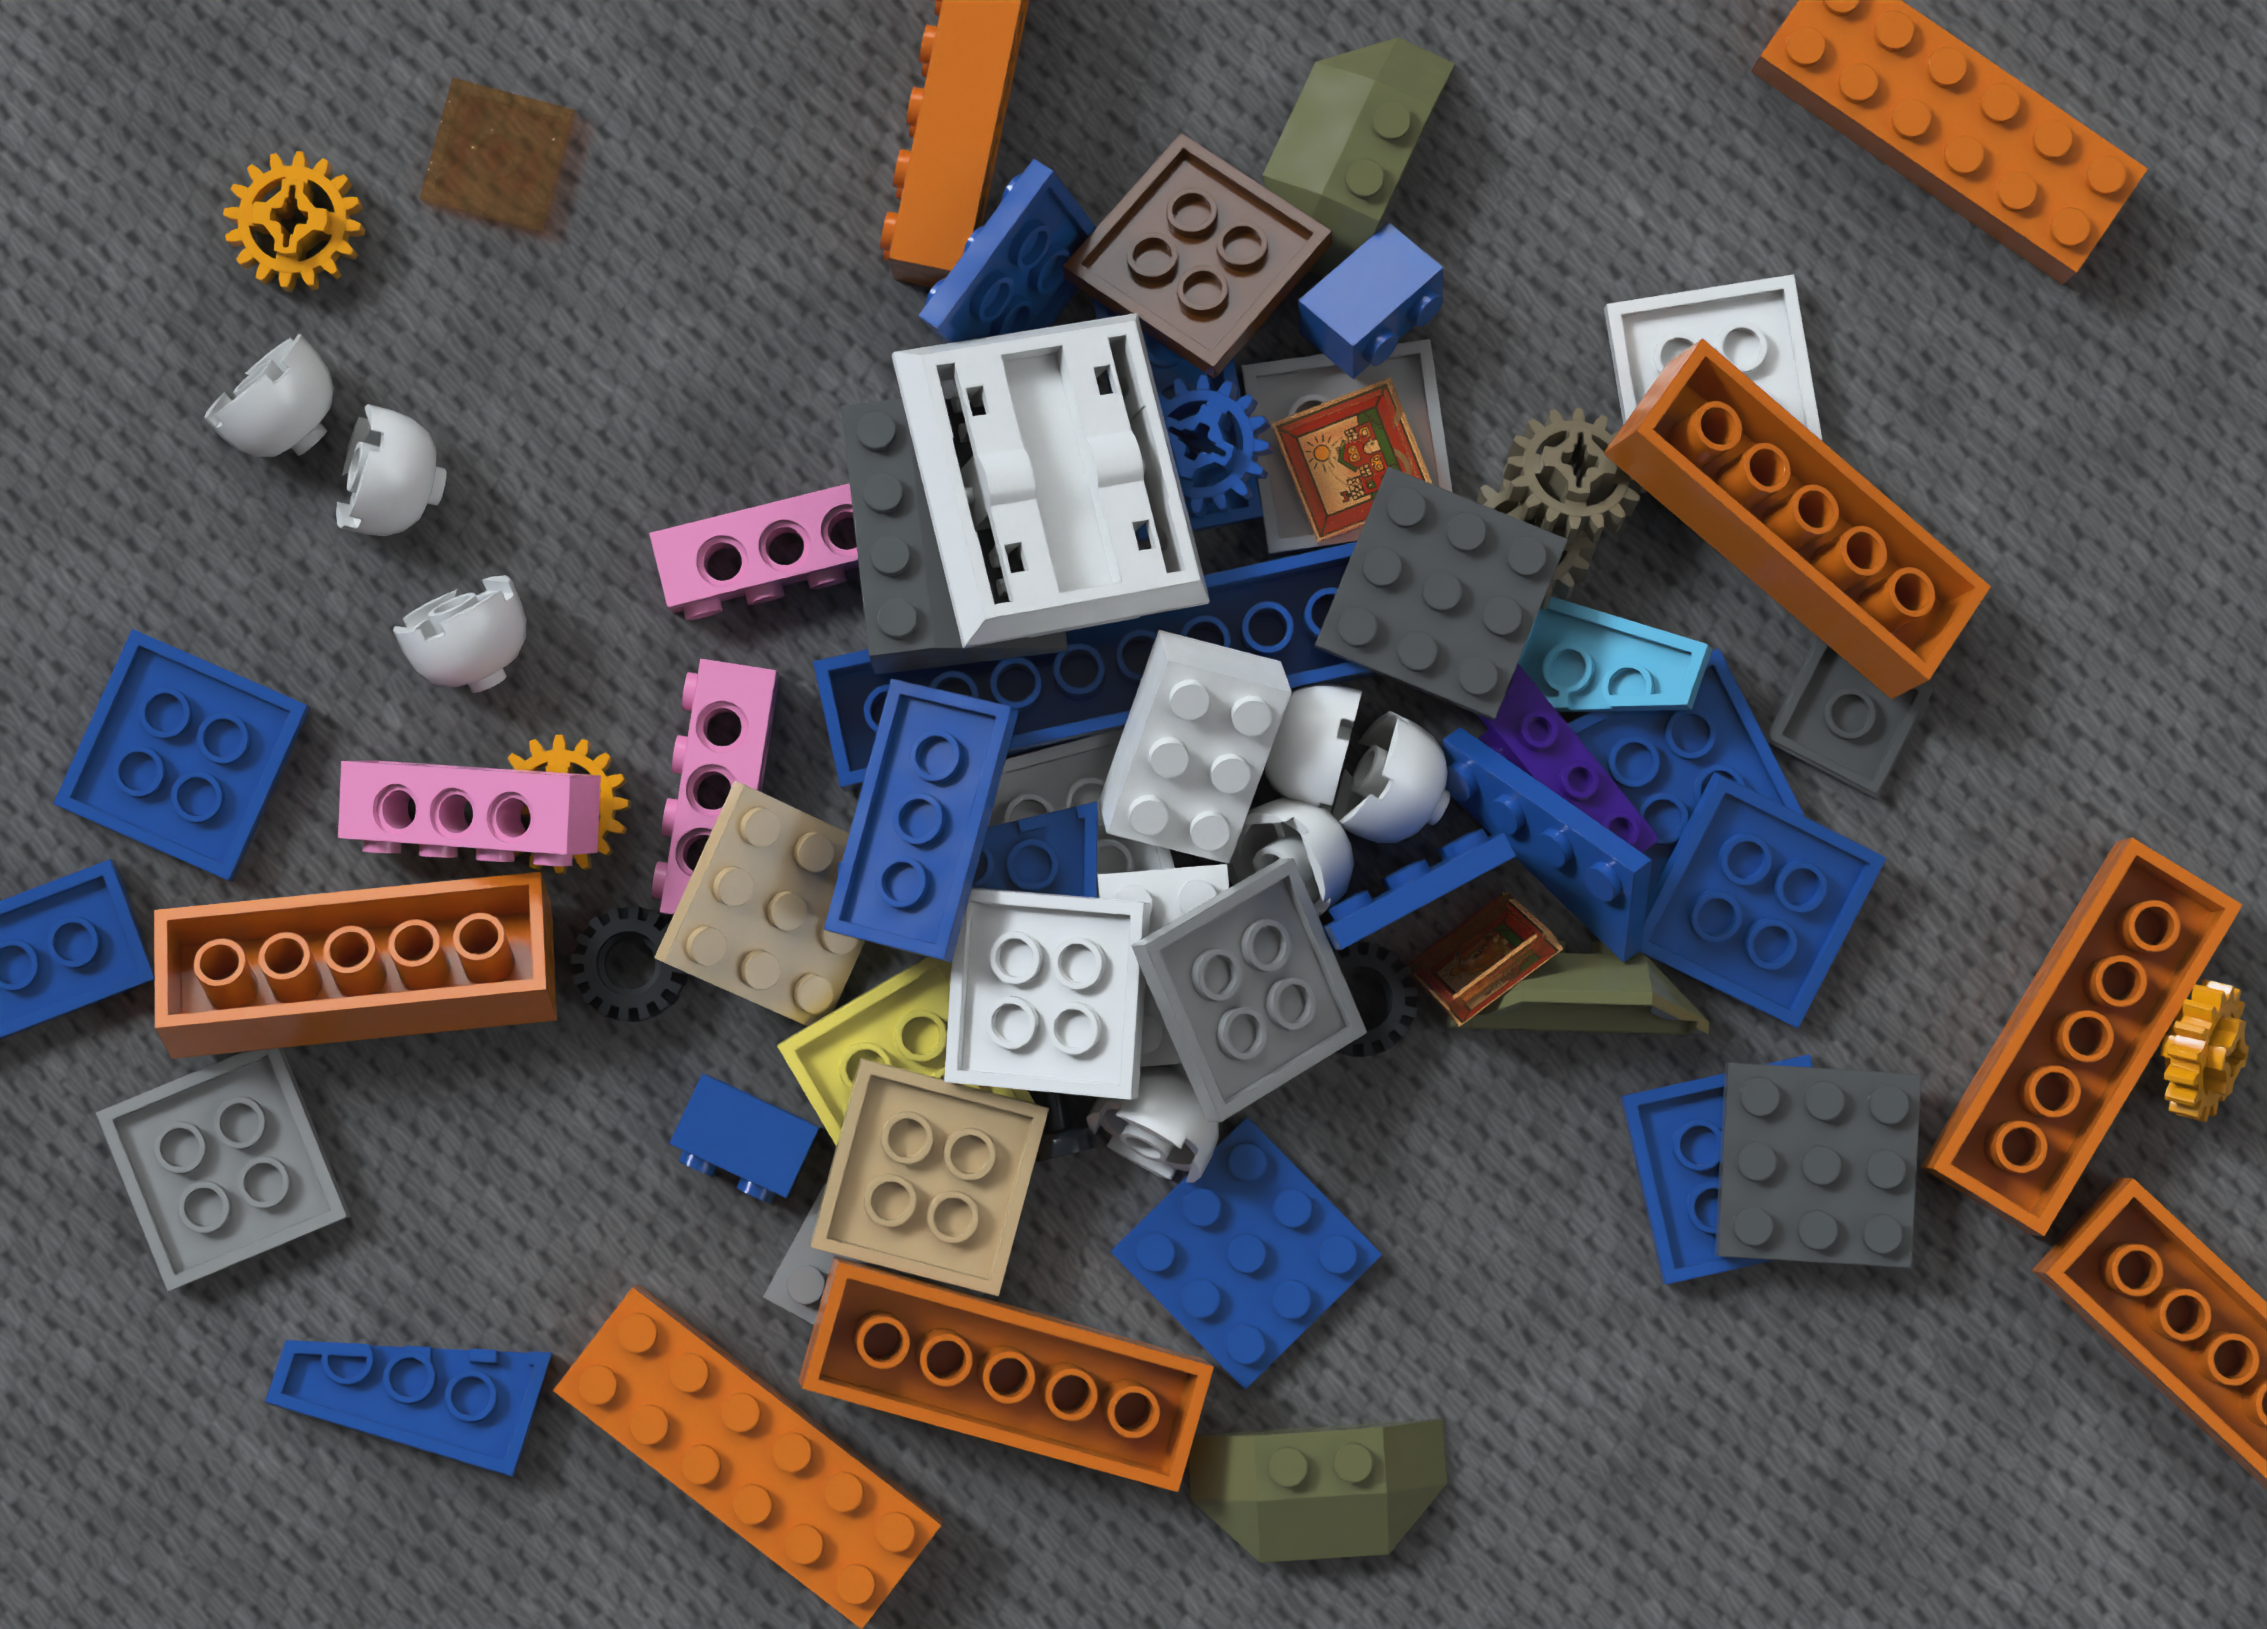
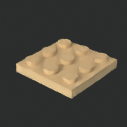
(761, 909)
(929, 1177)

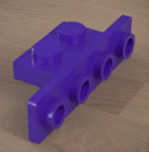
(1545, 747)

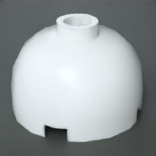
(277, 403)
(389, 474)
(466, 636)
(1312, 743)
(1394, 784)
(1300, 832)
(1161, 1126)

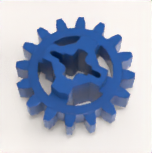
(1215, 423)

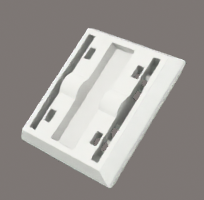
(1053, 476)

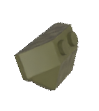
(1355, 139)
(1593, 996)
(1319, 1486)

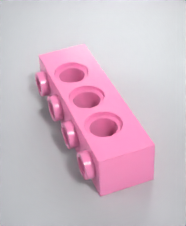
(685, 551)
(715, 689)
(560, 808)

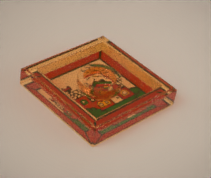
(497, 155)
(1342, 453)
(1483, 958)

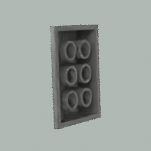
(898, 554)

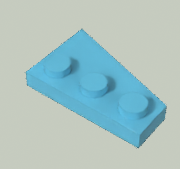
(1610, 663)

